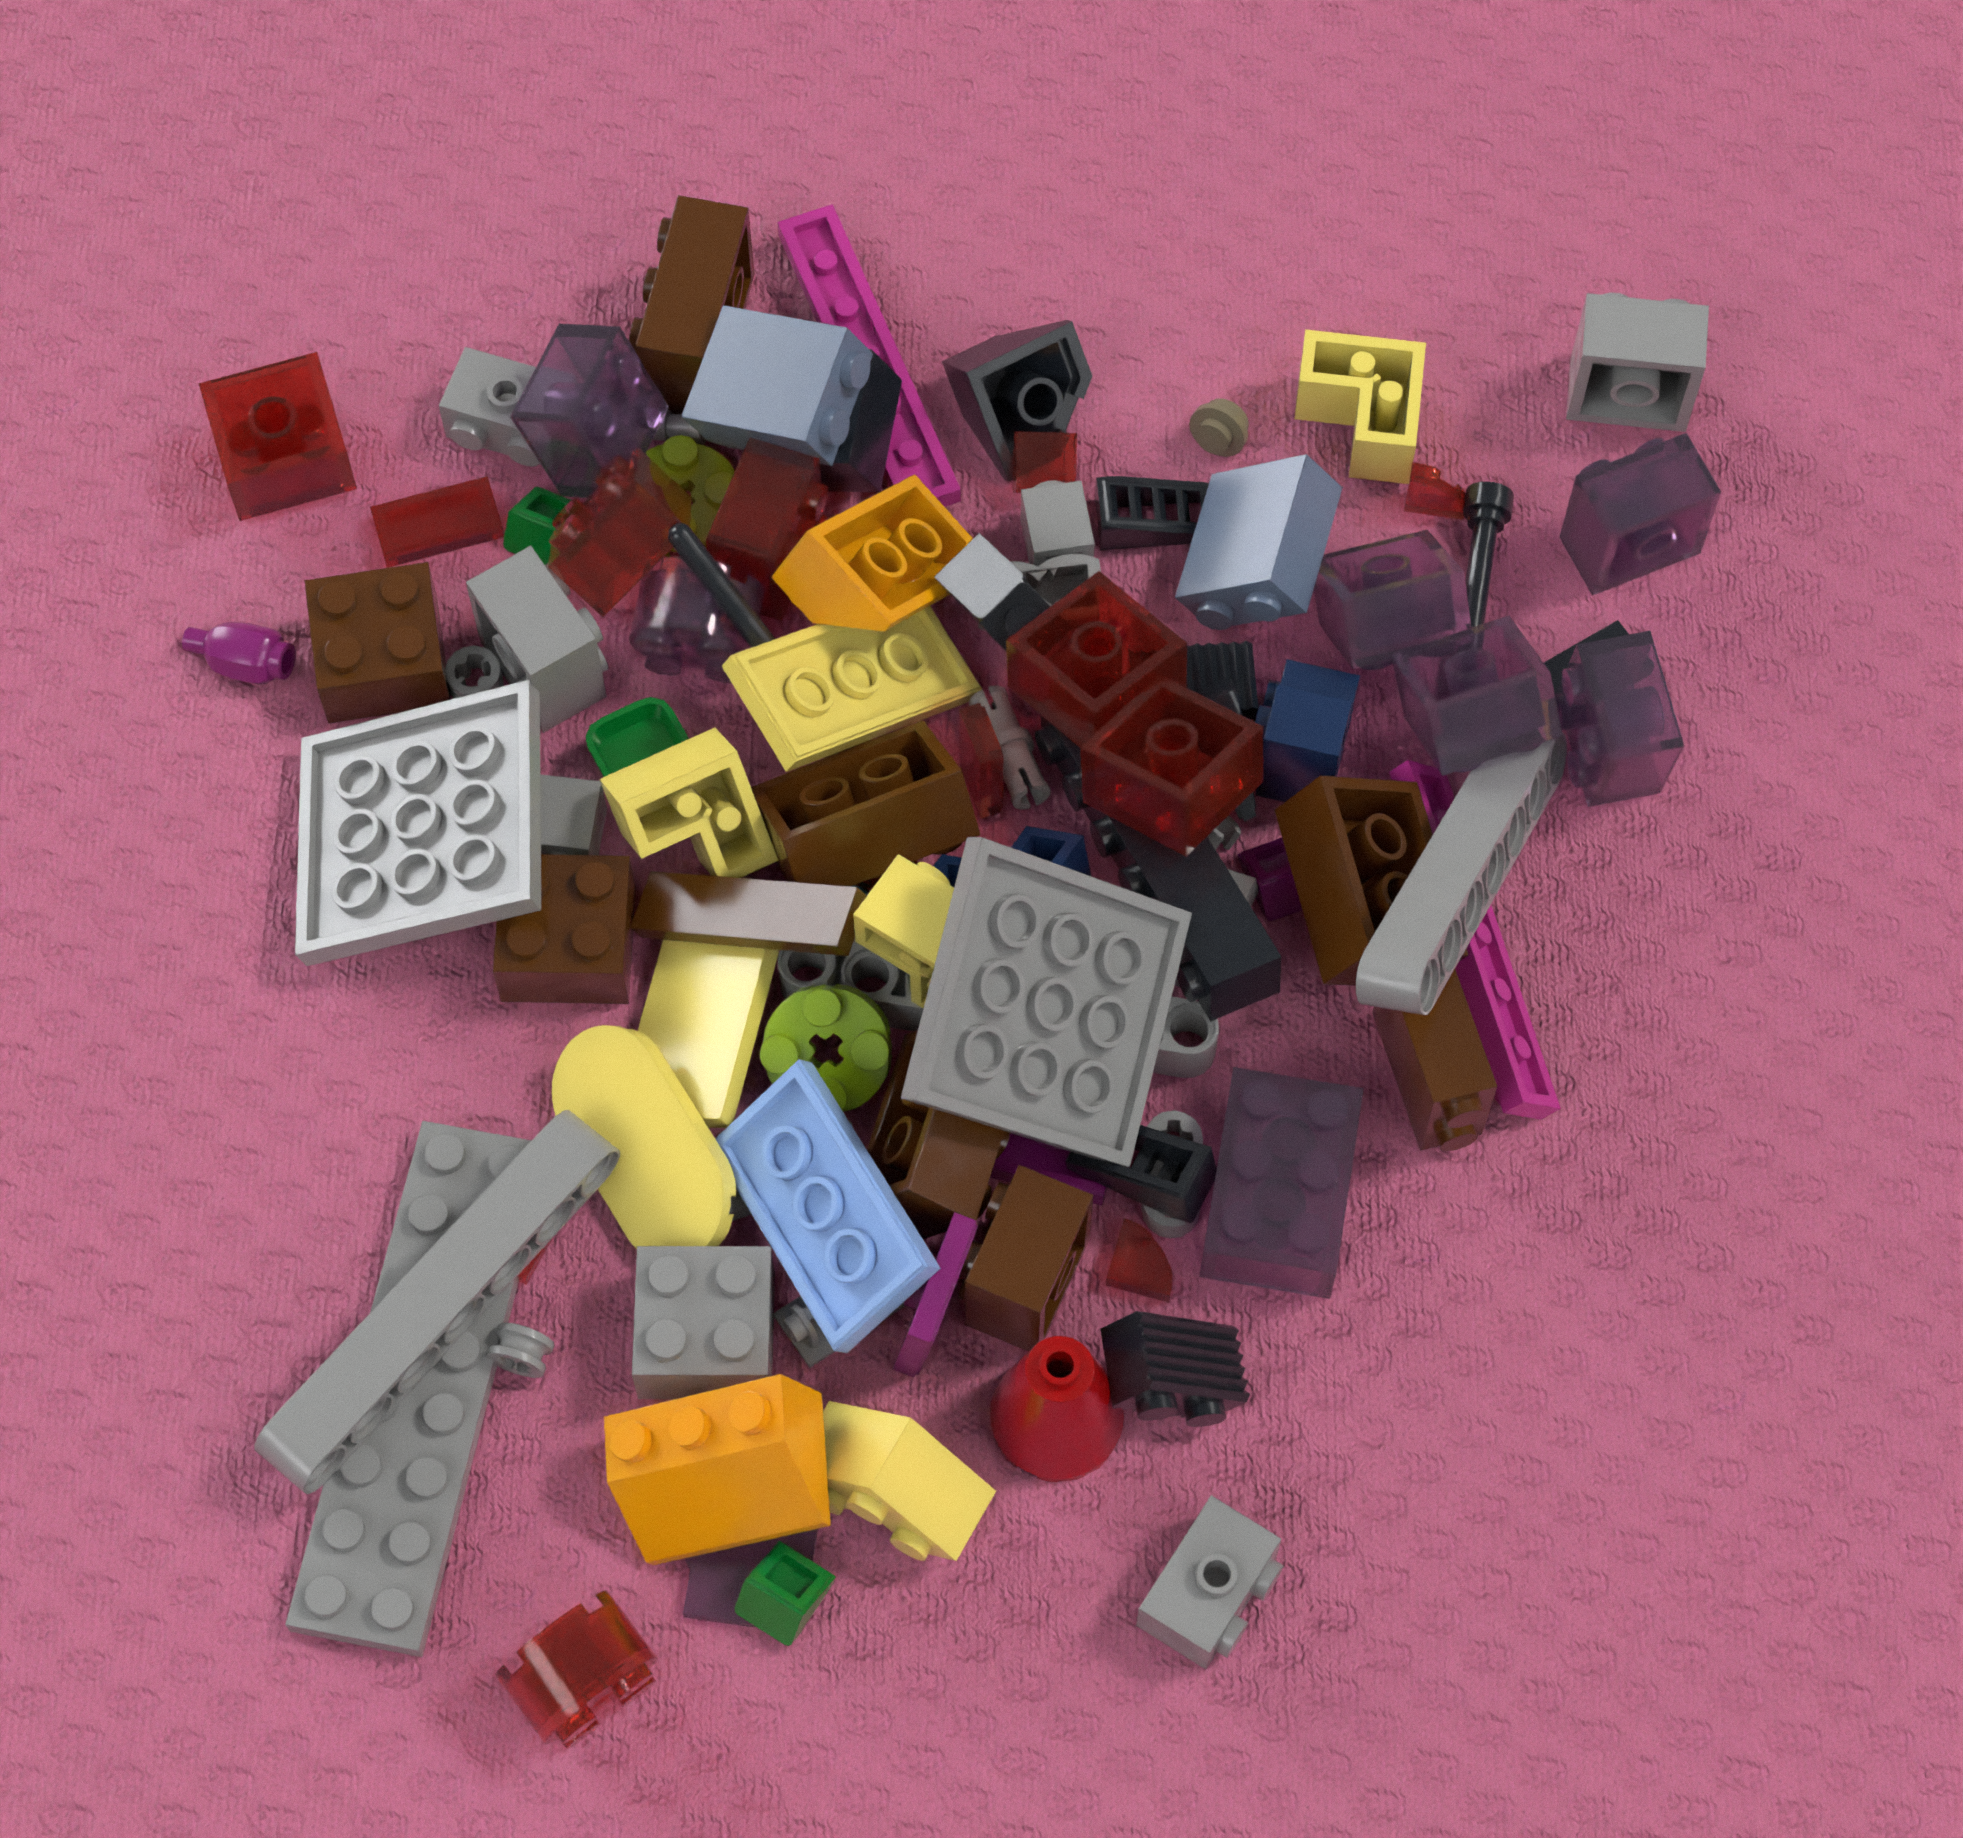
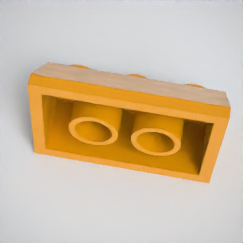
(874, 560)
(720, 1468)

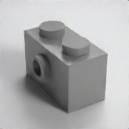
(480, 405)
(1210, 1583)

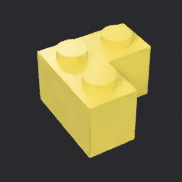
(1370, 387)
(697, 794)
(906, 920)
(903, 1479)

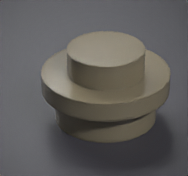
(1220, 427)

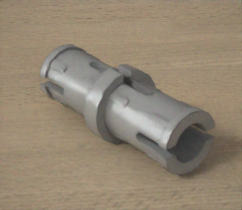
(1017, 747)

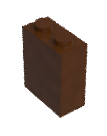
(1440, 1069)

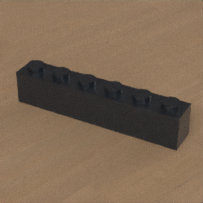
(1226, 950)

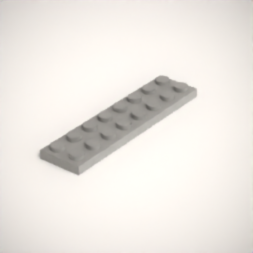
(398, 1498)

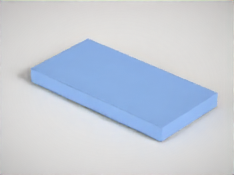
(825, 1207)

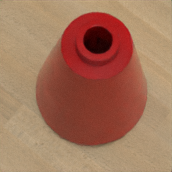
(1056, 1412)

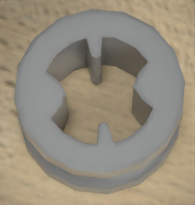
(460, 666)
(520, 1350)

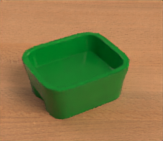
(633, 734)

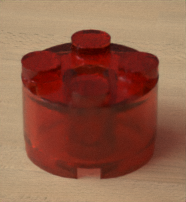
(579, 1669)

